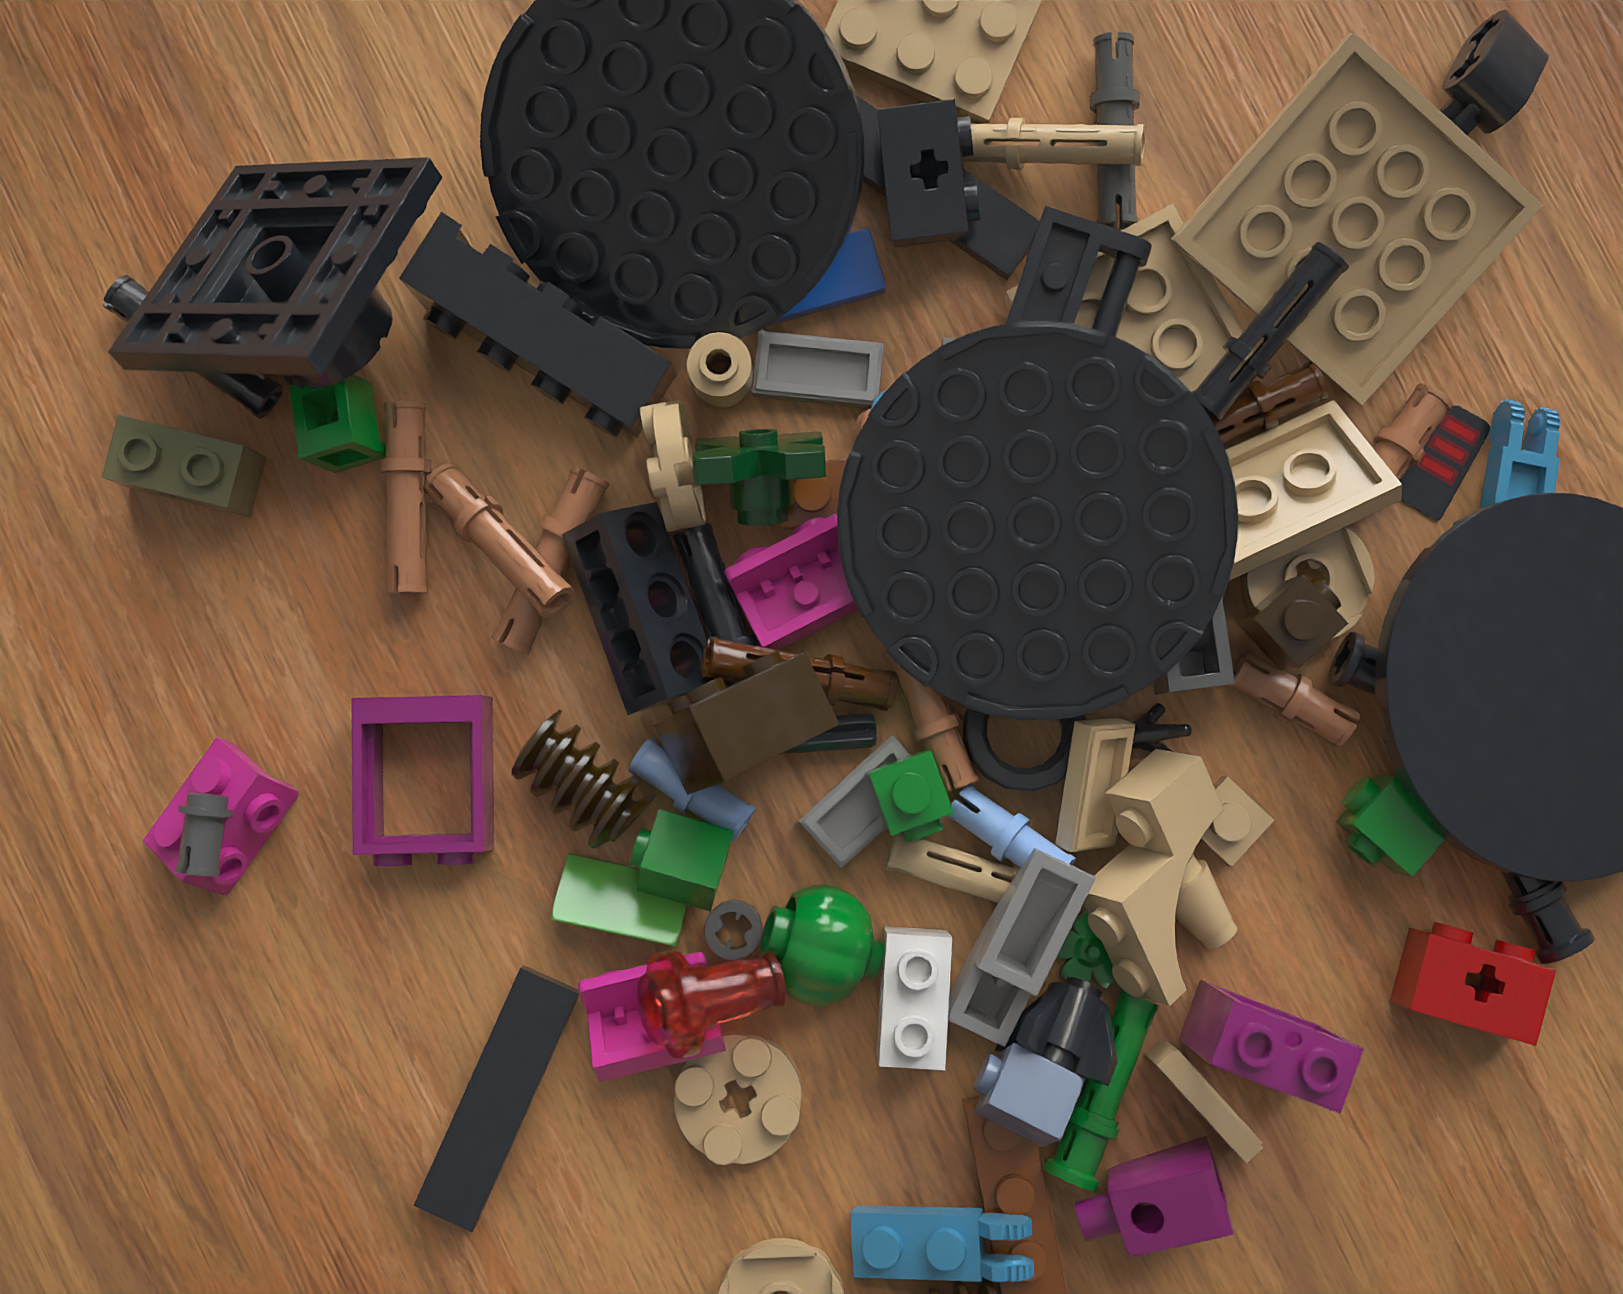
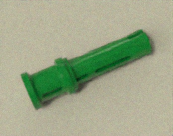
(1094, 1114)

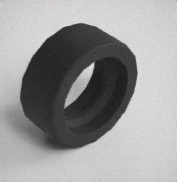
(1012, 777)

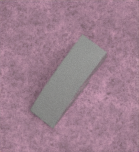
(1018, 946)

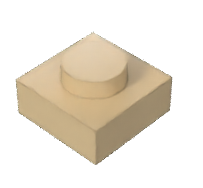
(1236, 825)

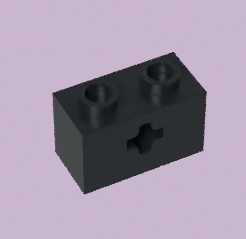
(907, 139)

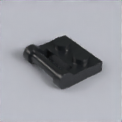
(1062, 265)

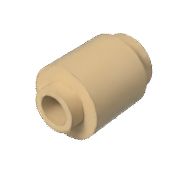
(726, 388)

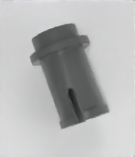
(202, 834)

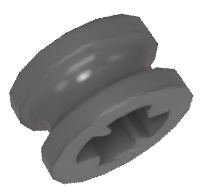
(751, 935)

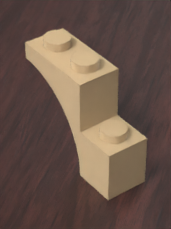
(1133, 901)

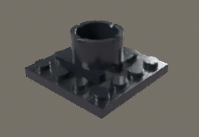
(283, 273)

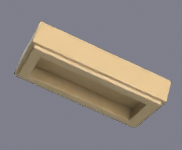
(1095, 764)
(1205, 1100)

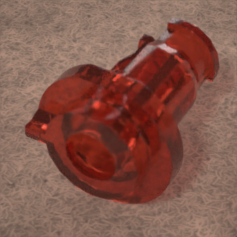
(687, 1000)

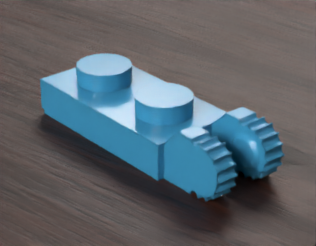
(1517, 471)
(936, 1244)

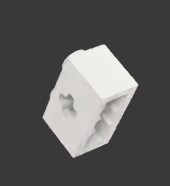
(914, 998)

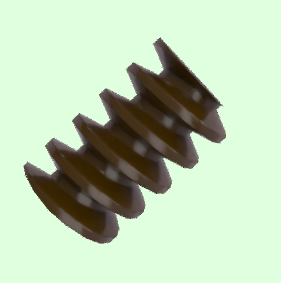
(579, 782)

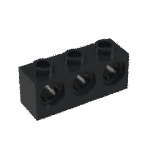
(639, 605)

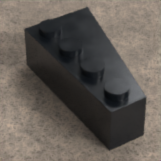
(535, 329)

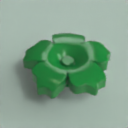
(1085, 955)

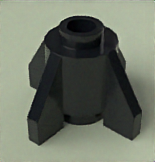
(1070, 1030)

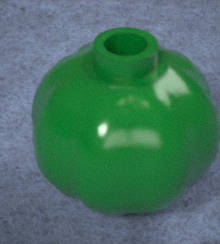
(822, 944)

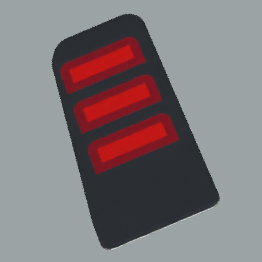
(1445, 462)

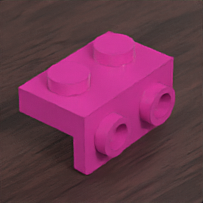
(793, 584)
(257, 805)
(616, 1028)

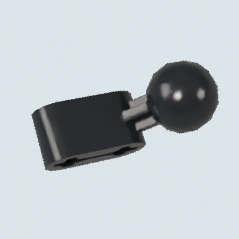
(1493, 75)

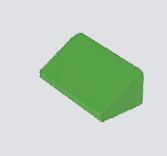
(607, 899)

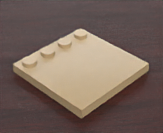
(1383, 186)

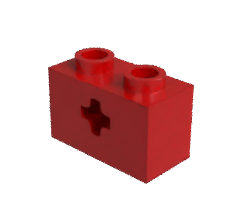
(1510, 992)

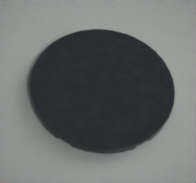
(673, 159)
(1037, 520)
(1511, 685)

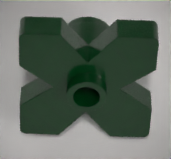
(759, 470)

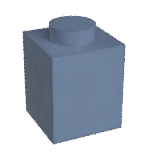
(1027, 1094)

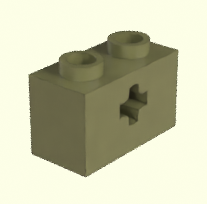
(184, 466)

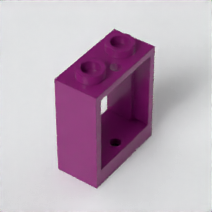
(367, 777)
(1270, 1046)

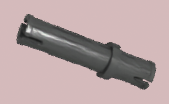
(1115, 105)

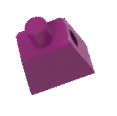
(1184, 1197)

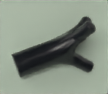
(1149, 734)

